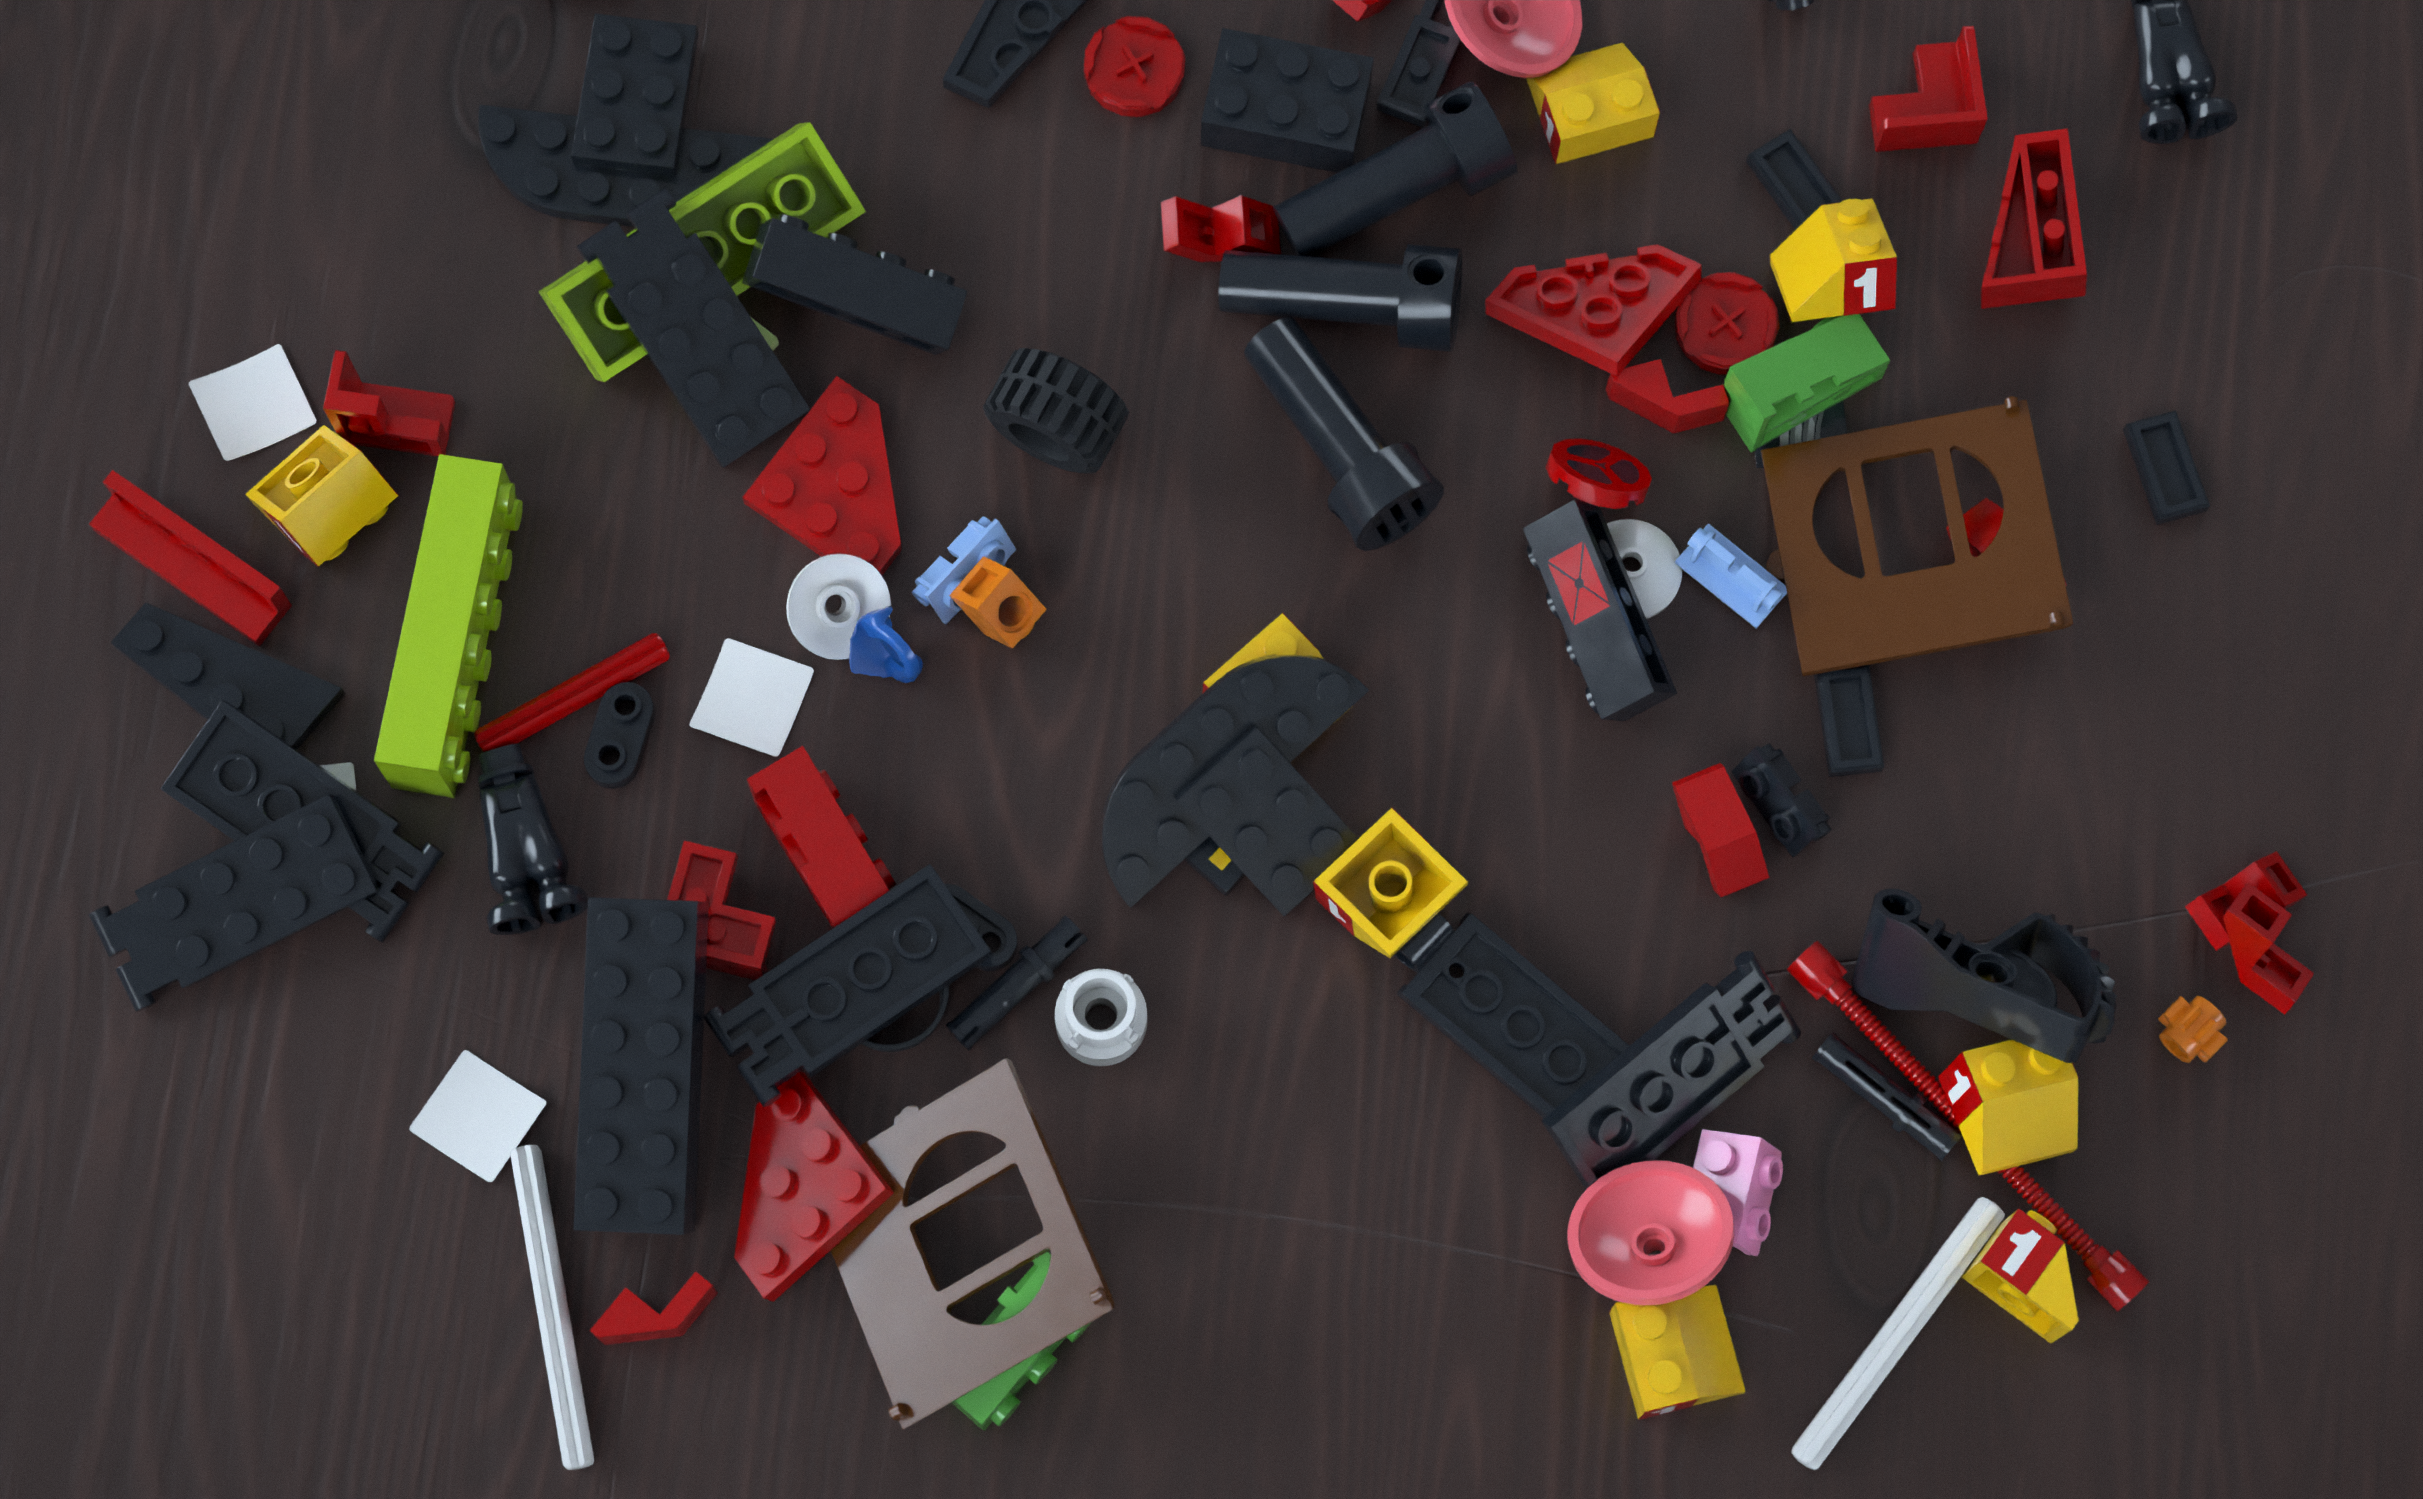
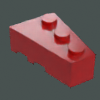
(2038, 227)
(818, 837)

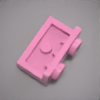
(1747, 1174)

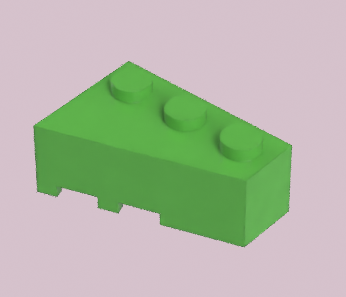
(1802, 378)
(996, 1398)

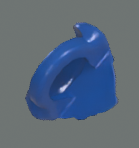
(881, 650)

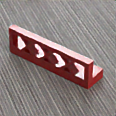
(190, 560)

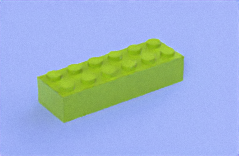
(784, 177)
(448, 627)

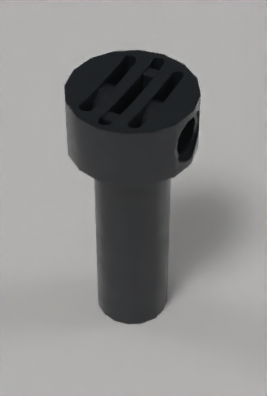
(1458, 145)
(1415, 296)
(1378, 487)

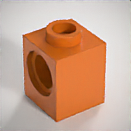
(984, 592)

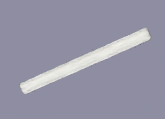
(552, 1307)
(1897, 1333)

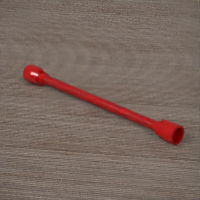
(1823, 976)

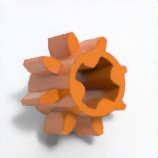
(2192, 1029)

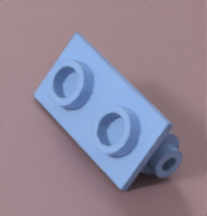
(1731, 575)
(942, 577)

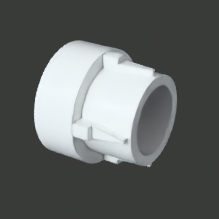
(1095, 989)

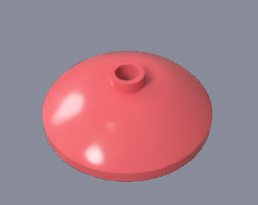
(1518, 35)
(1645, 1211)

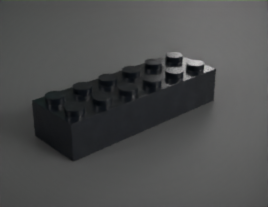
(641, 1066)

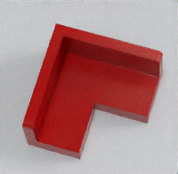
(1948, 100)
(386, 414)
(736, 937)

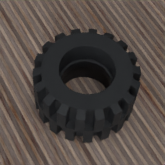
(1056, 410)

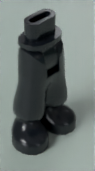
(2173, 65)
(522, 847)

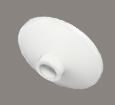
(1659, 576)
(860, 590)

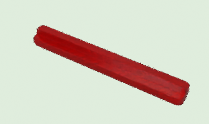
(573, 693)

